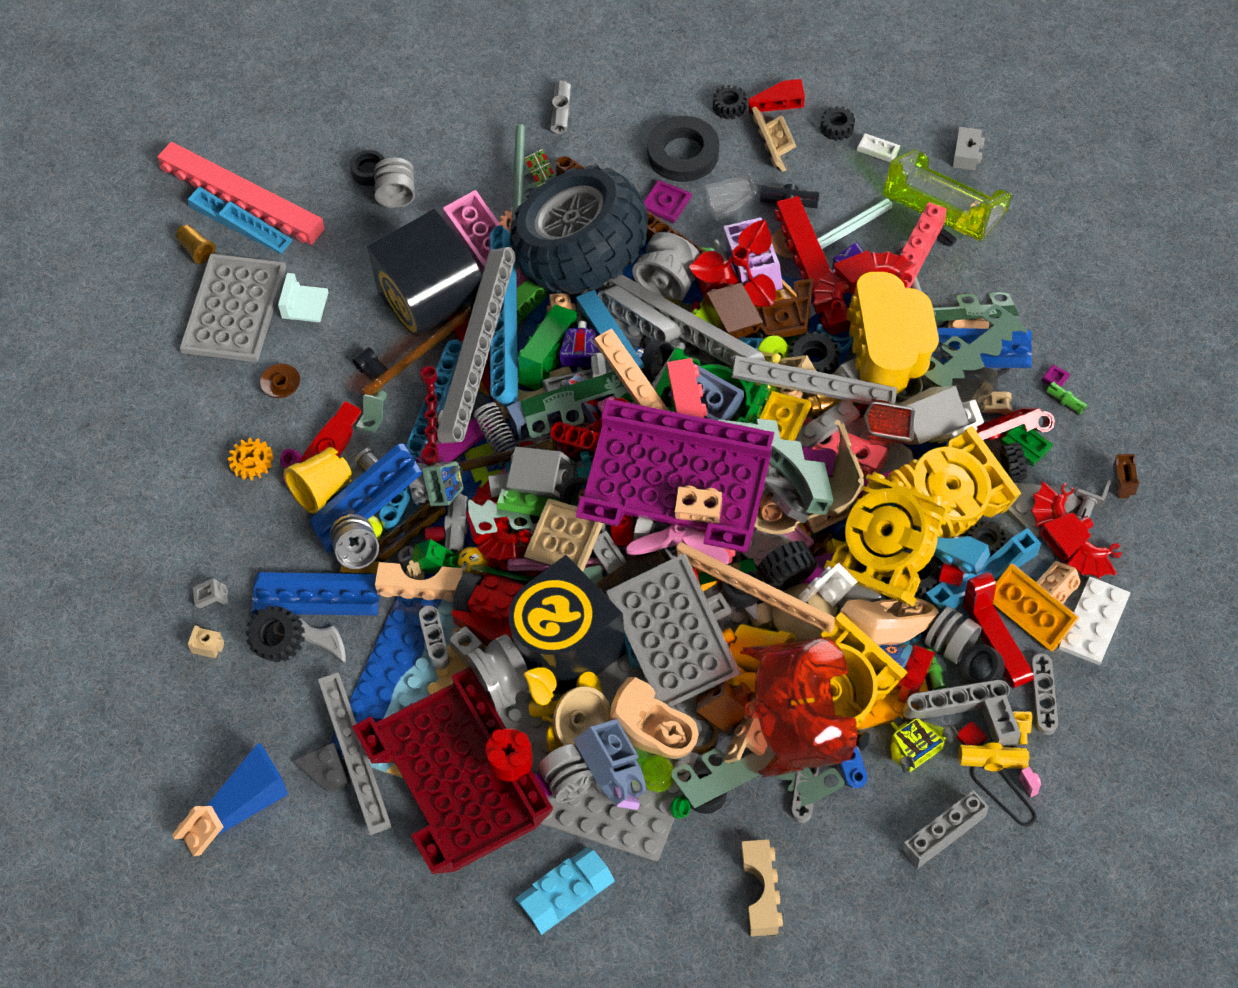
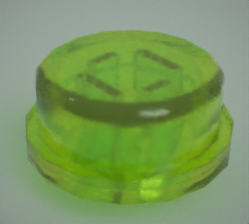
(657, 773)

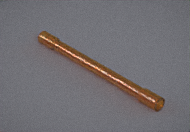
(377, 384)

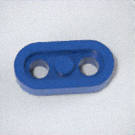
(851, 767)

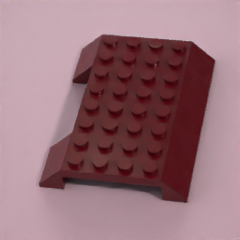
(445, 765)

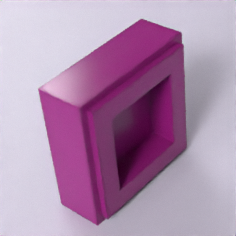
(1055, 375)

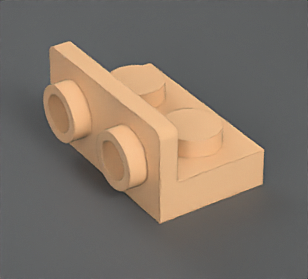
(1060, 580)
(199, 829)

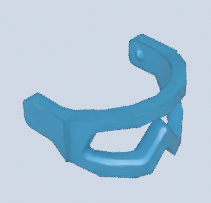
(849, 339)

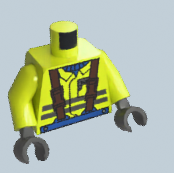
(917, 742)

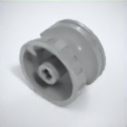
(666, 265)
(500, 671)

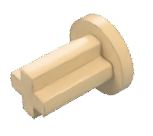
(414, 571)

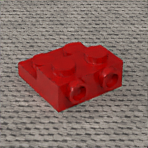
(494, 598)

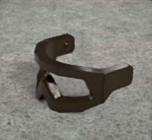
(700, 750)

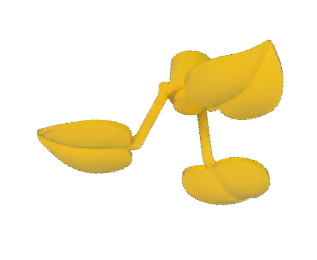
(541, 685)

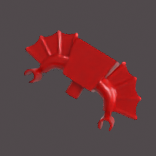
(848, 271)
(1069, 535)
(500, 544)

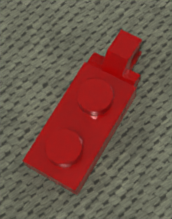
(917, 669)

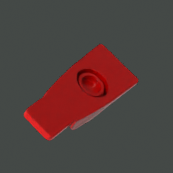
(335, 433)

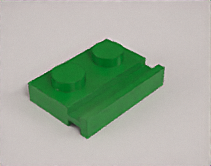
(1032, 443)

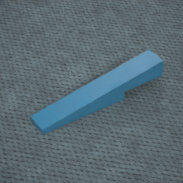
(238, 220)
(602, 321)

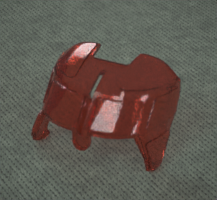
(805, 732)

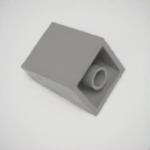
(936, 413)
(539, 472)

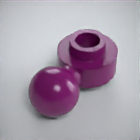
(288, 458)

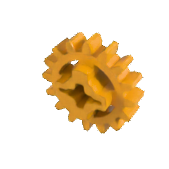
(250, 459)

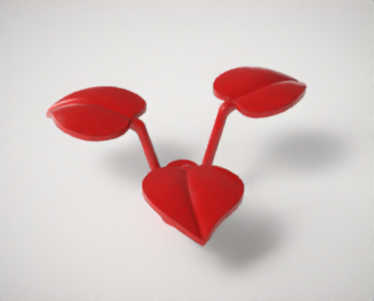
(755, 238)

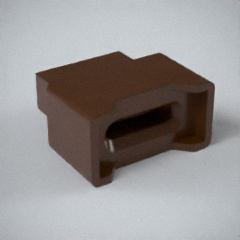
(1125, 475)

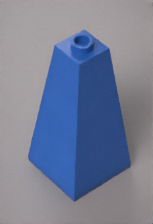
(248, 789)

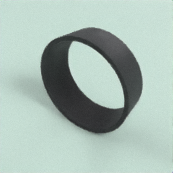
(648, 354)

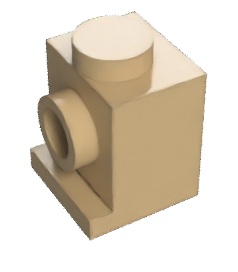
(205, 648)

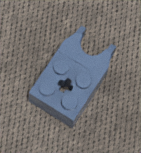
(611, 759)

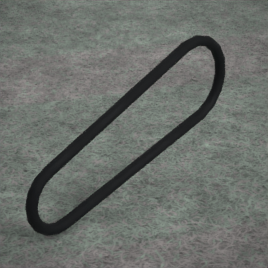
(1000, 804)

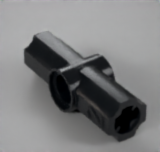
(772, 194)

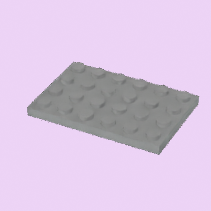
(233, 308)
(674, 631)

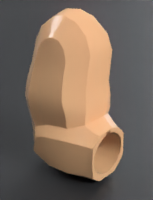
(890, 620)
(651, 723)

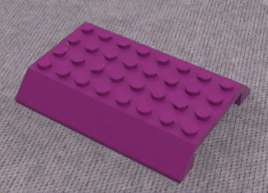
(655, 451)

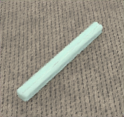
(855, 223)

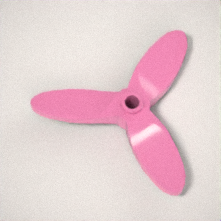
(672, 537)

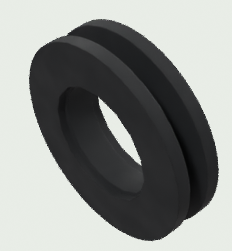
(686, 169)

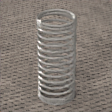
(488, 414)

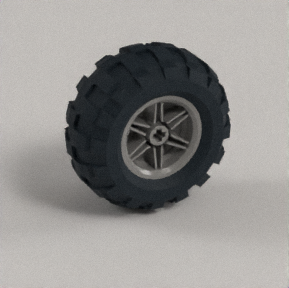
(579, 230)

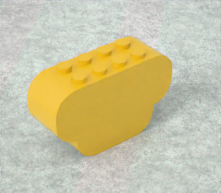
(891, 330)

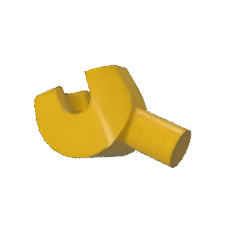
(1024, 723)

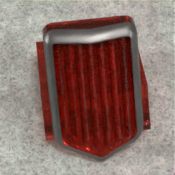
(889, 423)

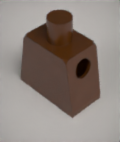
(724, 705)

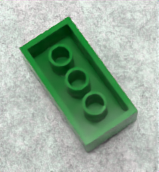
(544, 347)

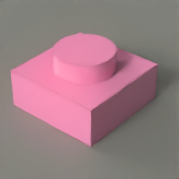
(1030, 781)

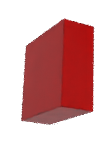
(971, 735)

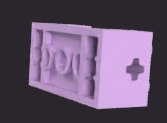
(759, 264)

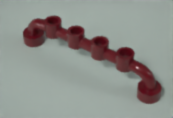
(430, 452)

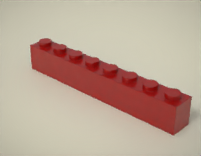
(809, 258)

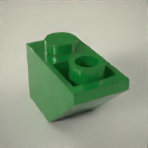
(433, 556)

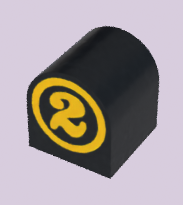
(424, 272)
(566, 625)

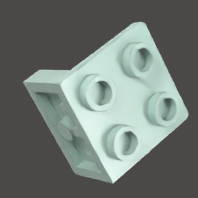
(301, 302)

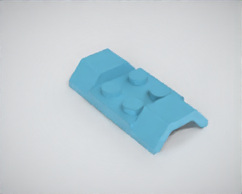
(565, 889)

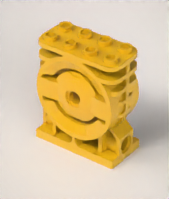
(971, 472)
(870, 520)
(863, 662)

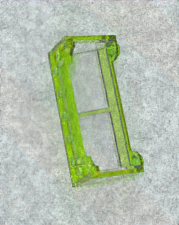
(967, 211)

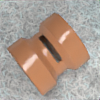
(773, 511)

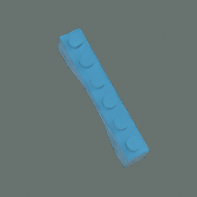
(1016, 551)
(963, 552)

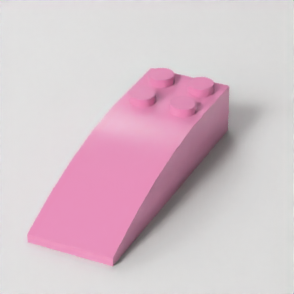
(473, 225)

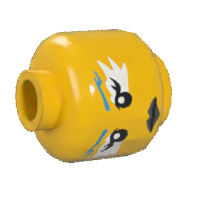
(470, 557)

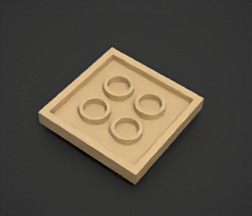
(562, 534)

